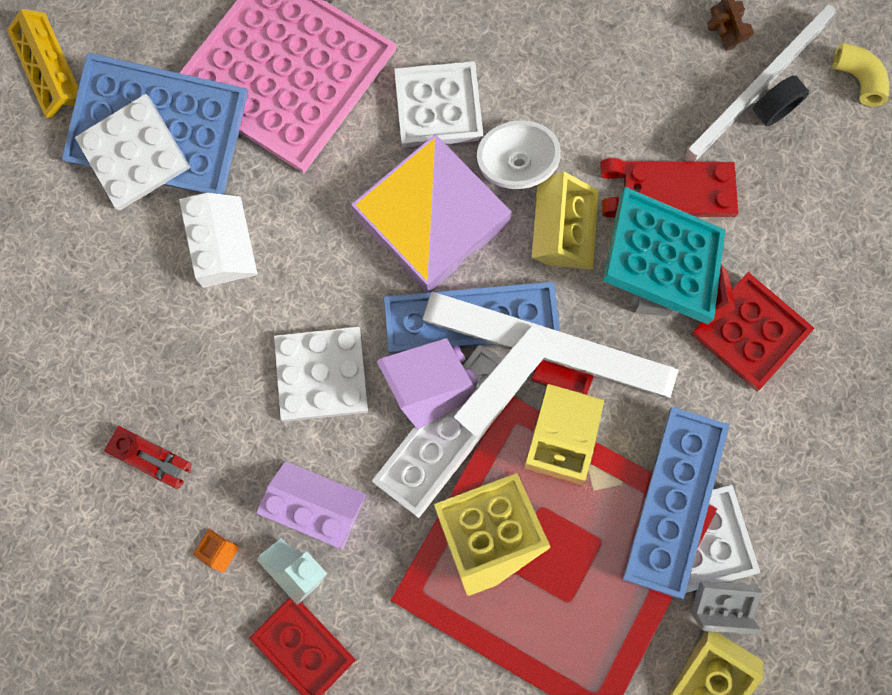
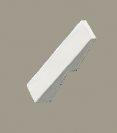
(503, 381)

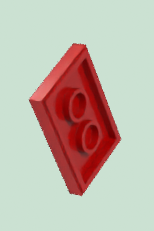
(302, 648)

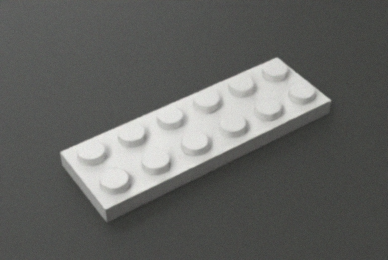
(434, 452)

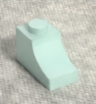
(292, 570)

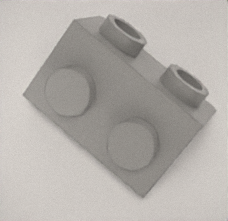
(726, 607)

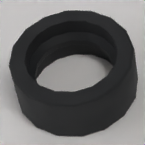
(781, 100)

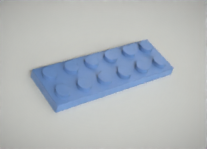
(526, 302)
(676, 503)

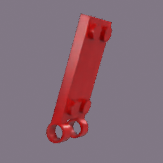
(692, 187)

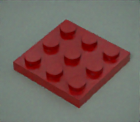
(756, 334)

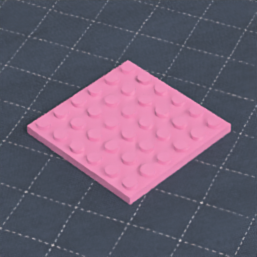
(300, 69)

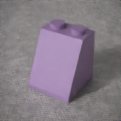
(428, 380)

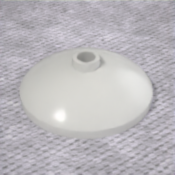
(518, 154)

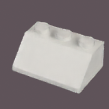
(218, 238)

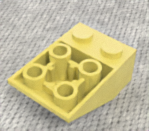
(565, 434)

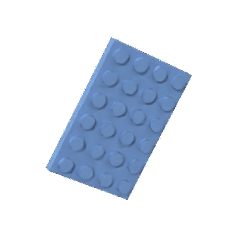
(197, 111)

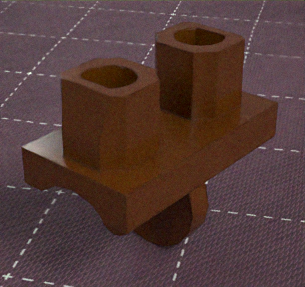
(729, 24)

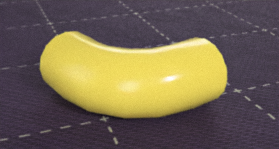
(868, 71)

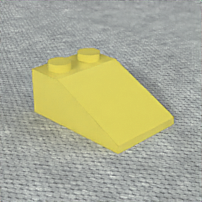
(719, 668)

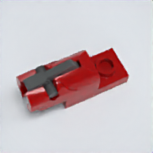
(147, 457)

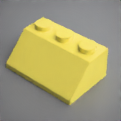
(565, 222)

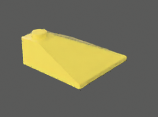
(491, 532)

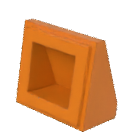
(215, 551)

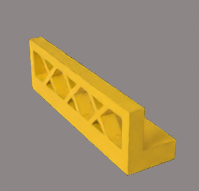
(45, 57)

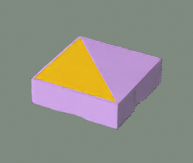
(431, 213)

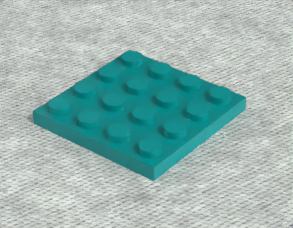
(665, 256)

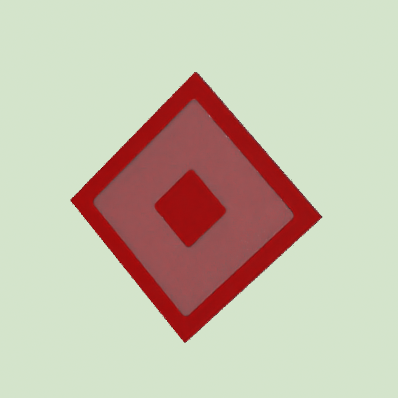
(567, 613)

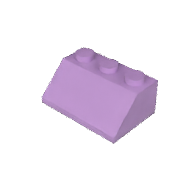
(312, 504)

